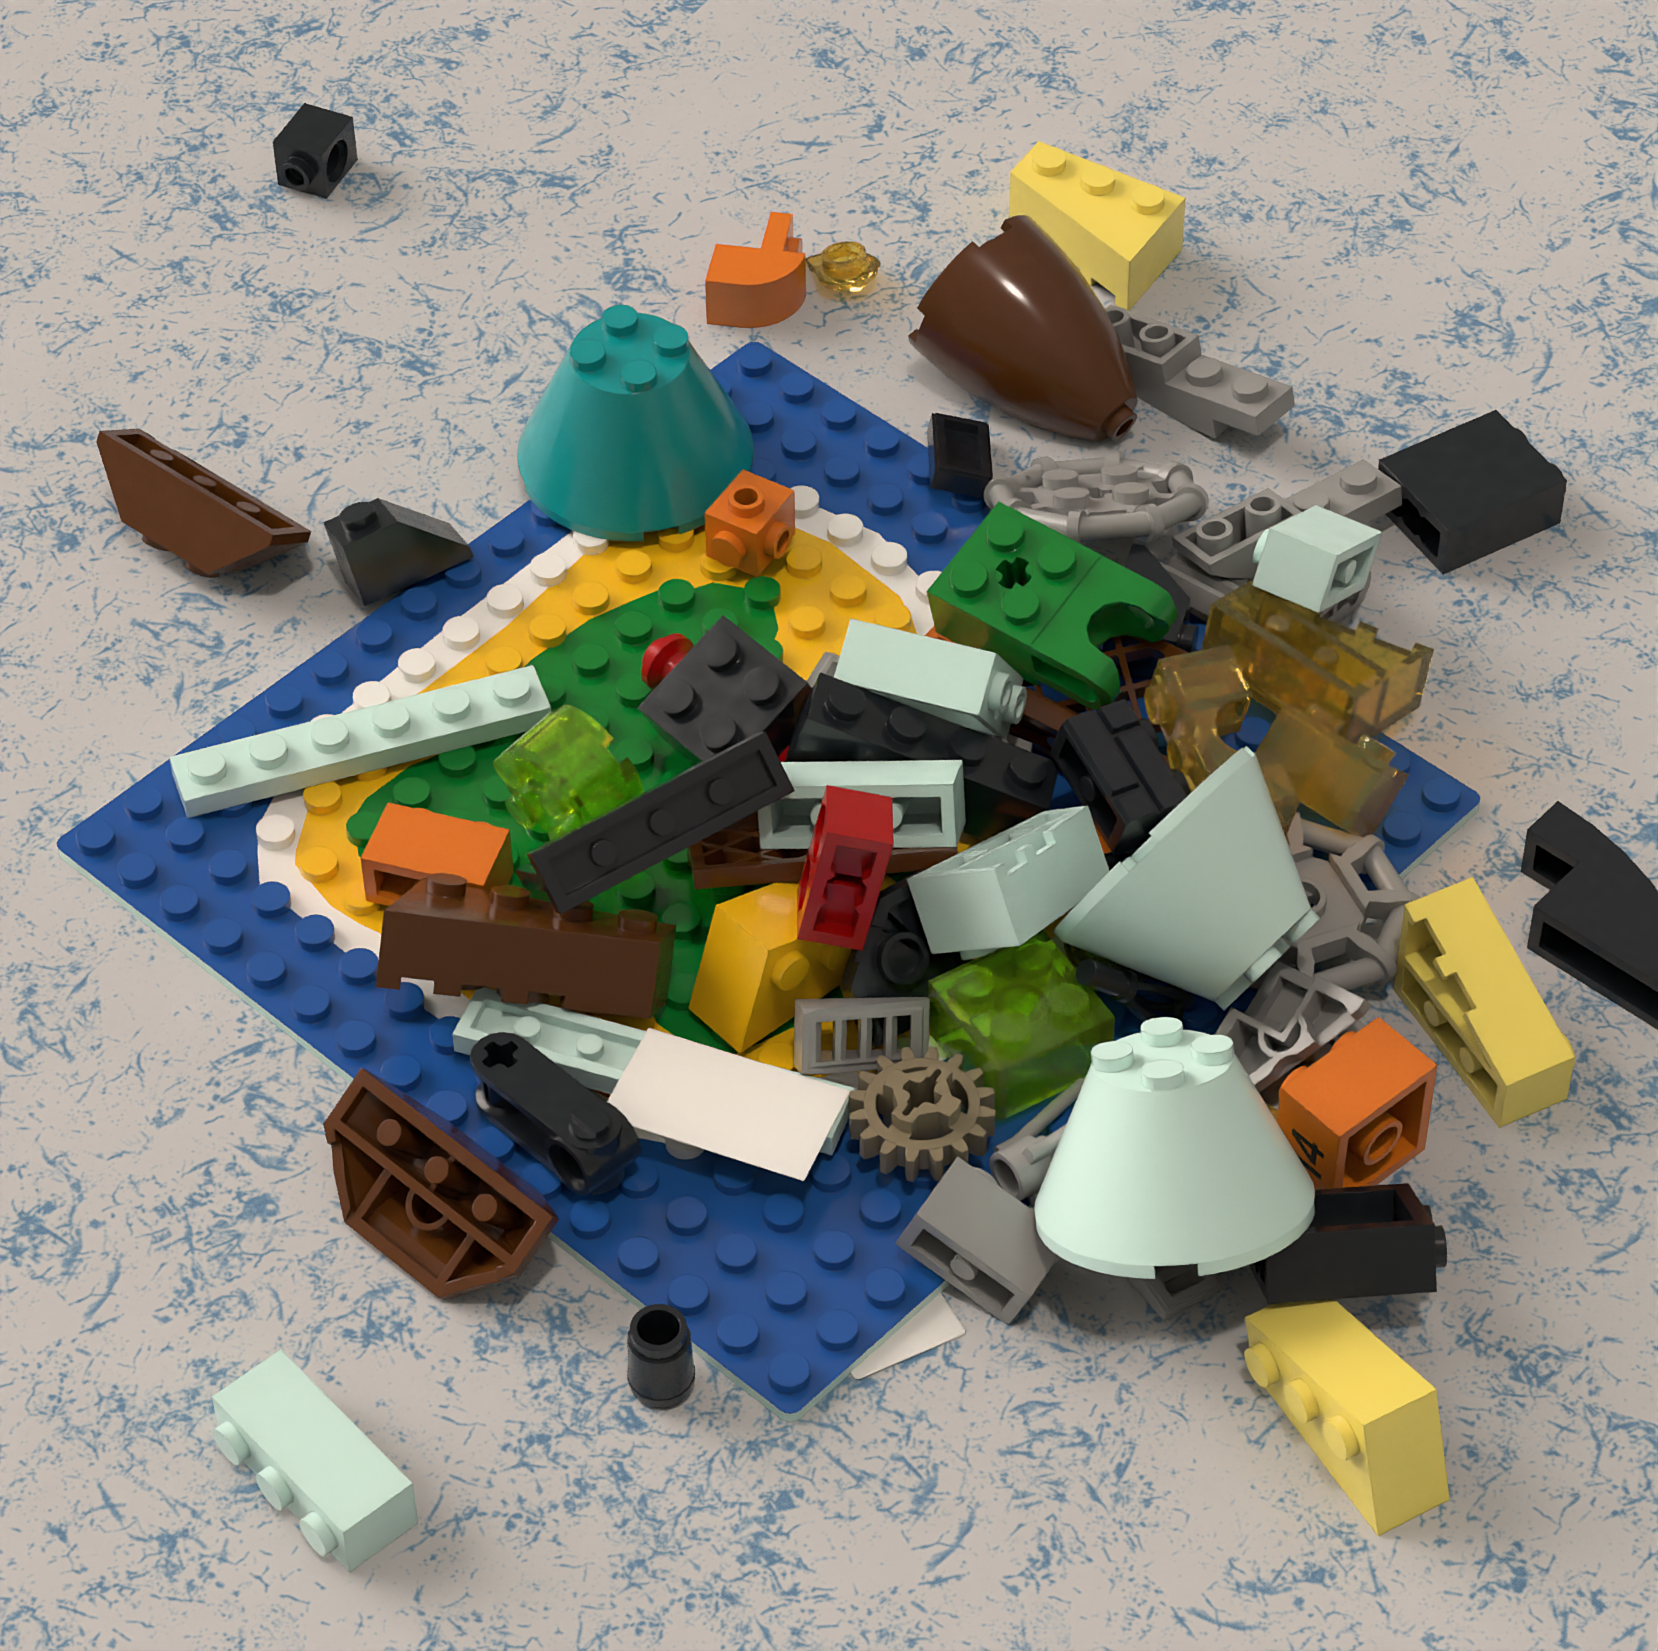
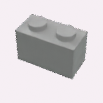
(979, 1240)

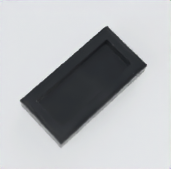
(959, 455)

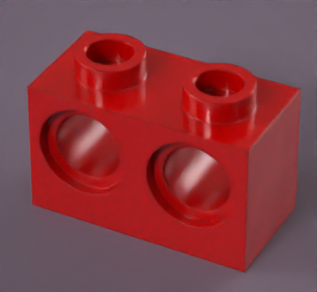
(844, 867)

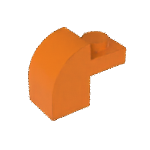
(757, 284)

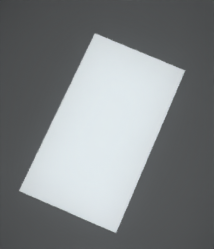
(727, 1103)

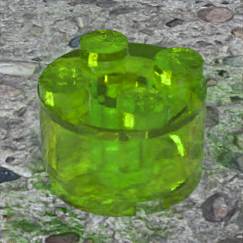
(564, 773)

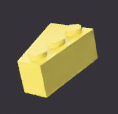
(1481, 1004)

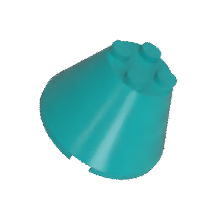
(632, 432)

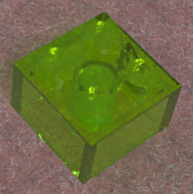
(1019, 1022)

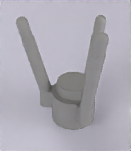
(1024, 1160)

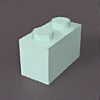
(1315, 558)

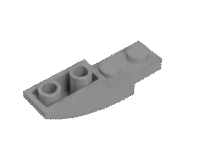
(1194, 387)
(1228, 539)

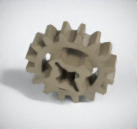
(921, 1113)

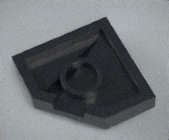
(895, 957)

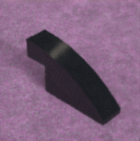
(1598, 911)

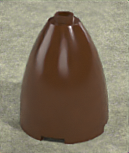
(1028, 336)

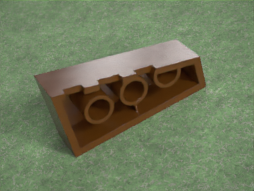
(525, 948)

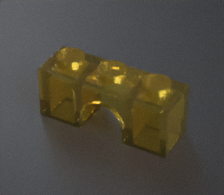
(1197, 701)

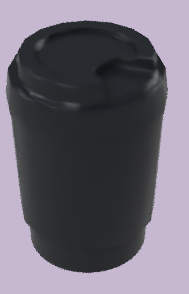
(660, 1356)

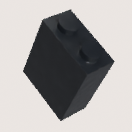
(1473, 491)

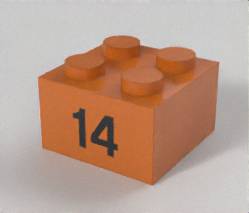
(1359, 1108)

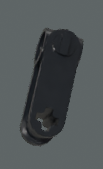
(552, 1114)

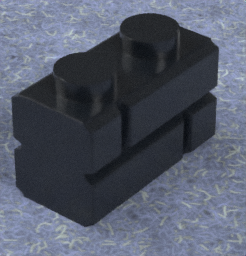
(1118, 773)

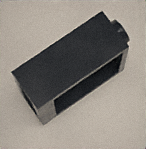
(1356, 1247)

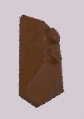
(191, 508)
(430, 1192)

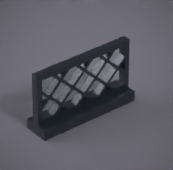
(657, 823)

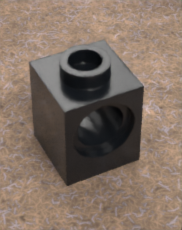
(315, 150)

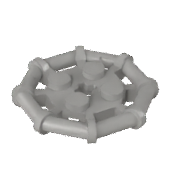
(1102, 496)
(1345, 905)

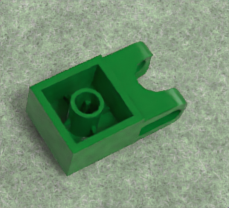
(1046, 605)

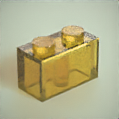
(1331, 772)

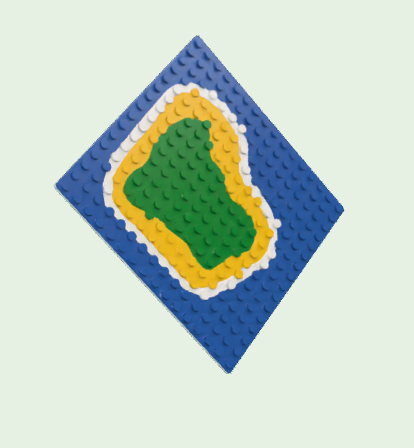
(269, 895)

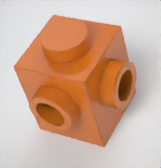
(750, 523)

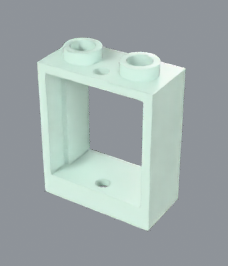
(934, 676)

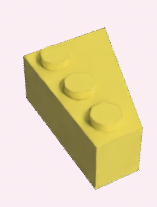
(1102, 219)
(1354, 1407)

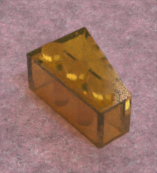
(1306, 659)

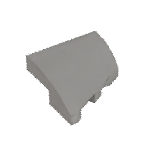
(1288, 1022)

